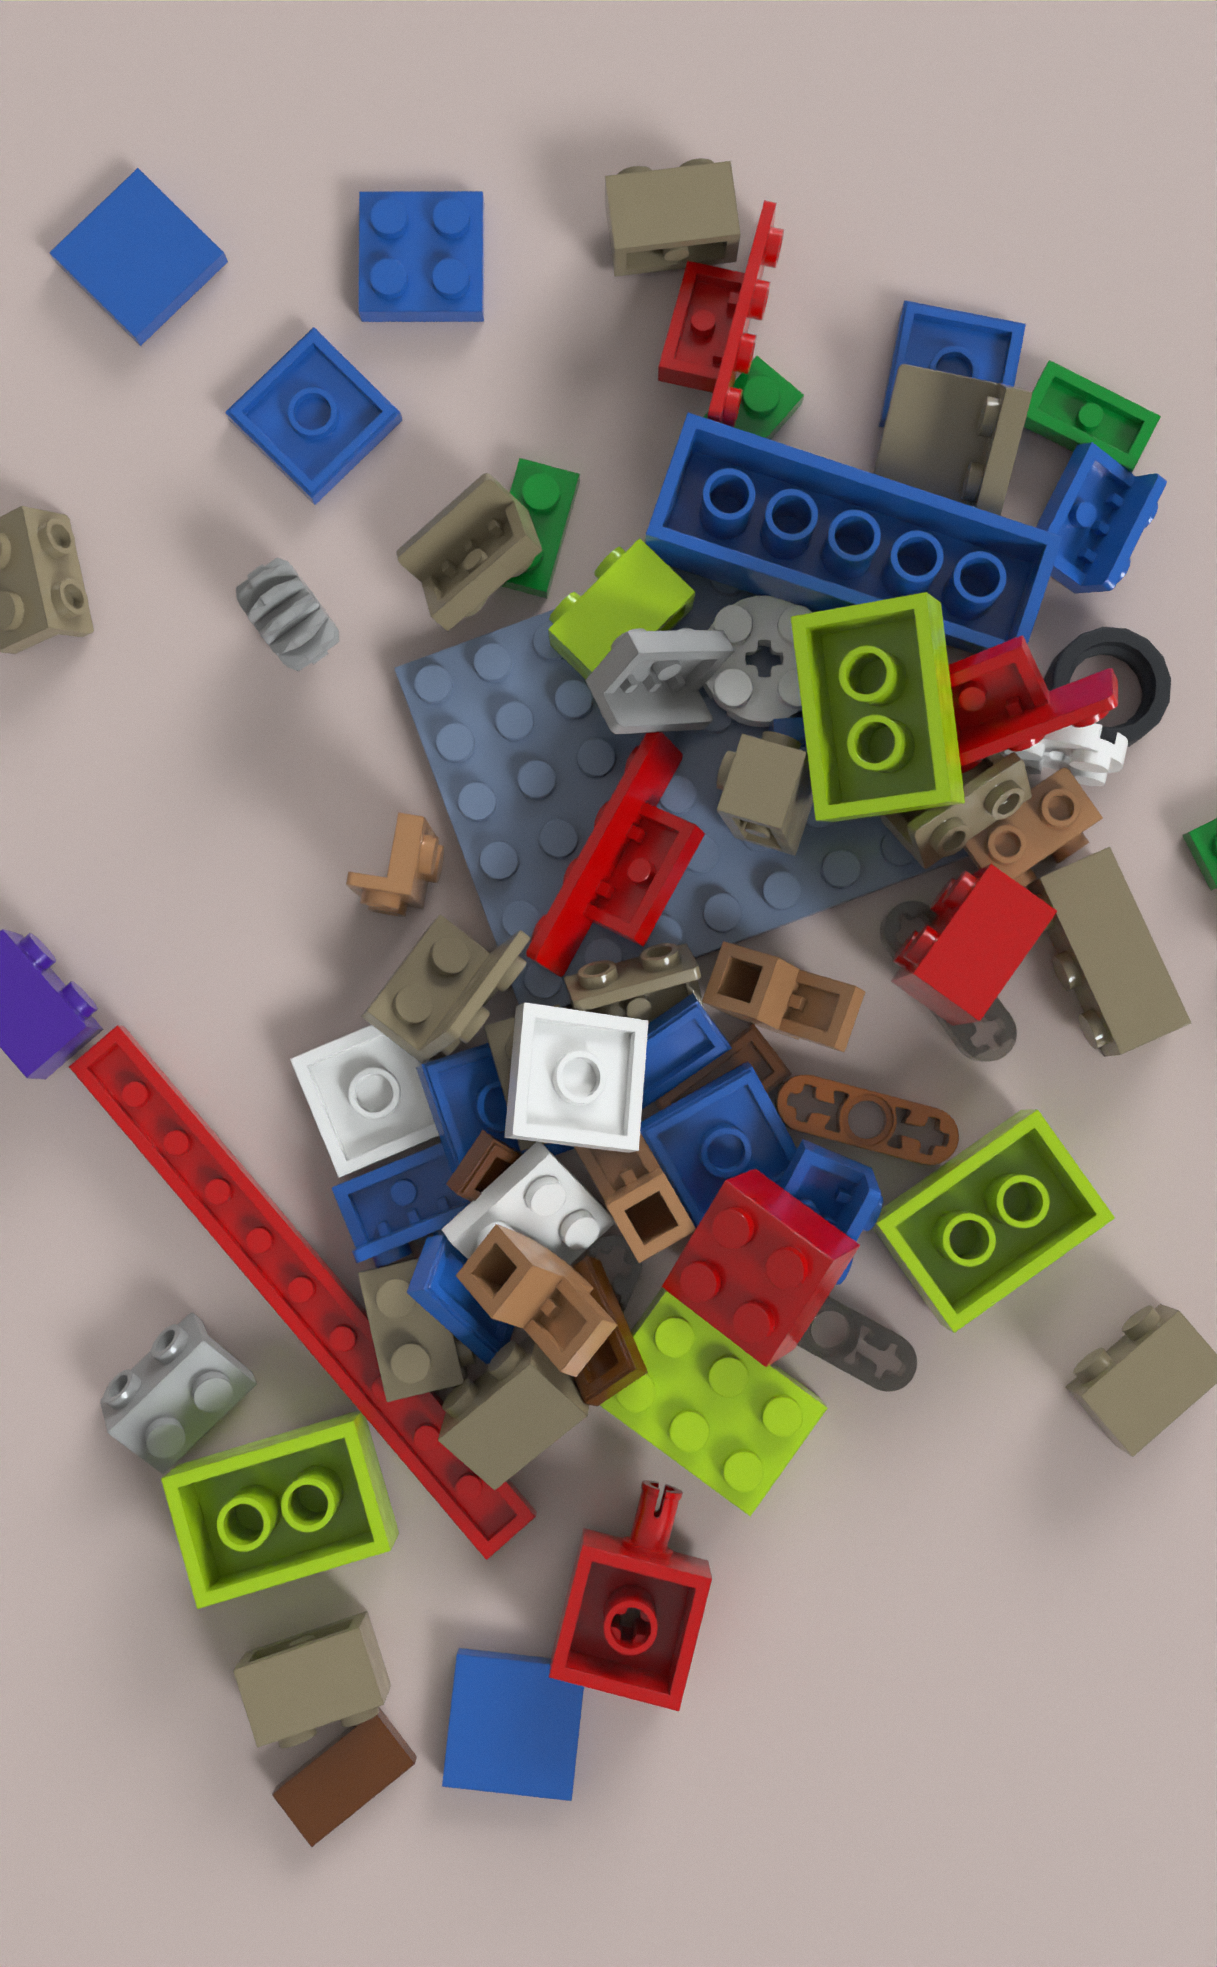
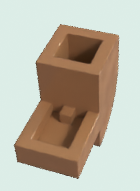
(782, 997)
(638, 1198)
(538, 1292)

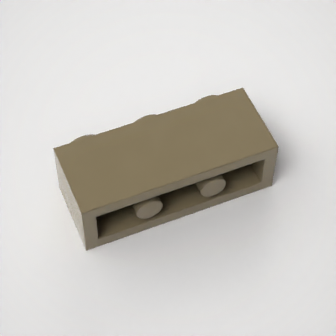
(1108, 956)

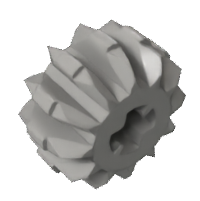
(287, 614)

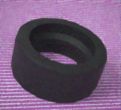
(1139, 656)

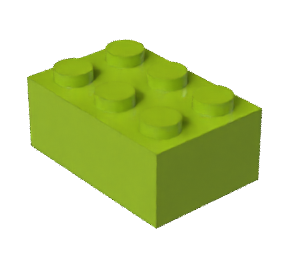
(878, 708)
(991, 1219)
(714, 1404)
(280, 1509)

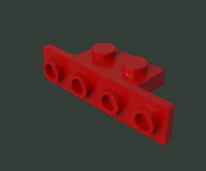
(712, 321)
(1006, 704)
(626, 863)

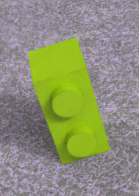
(630, 593)

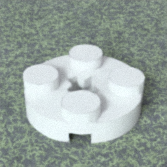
(736, 685)
(1079, 751)

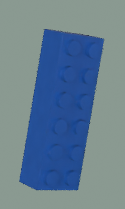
(843, 536)

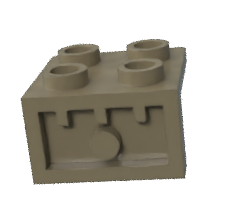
(952, 435)
(442, 989)

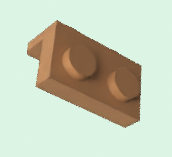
(1042, 826)
(413, 863)

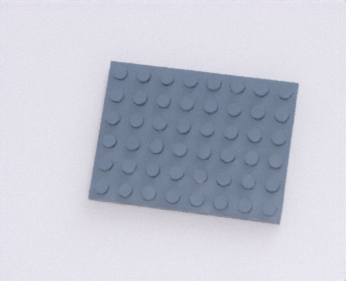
(534, 762)

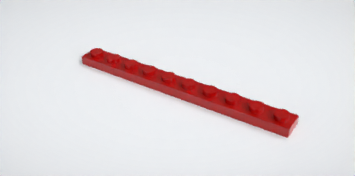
(290, 1278)

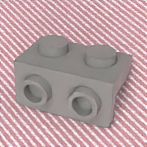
(655, 679)
(174, 1394)

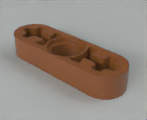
(916, 1115)

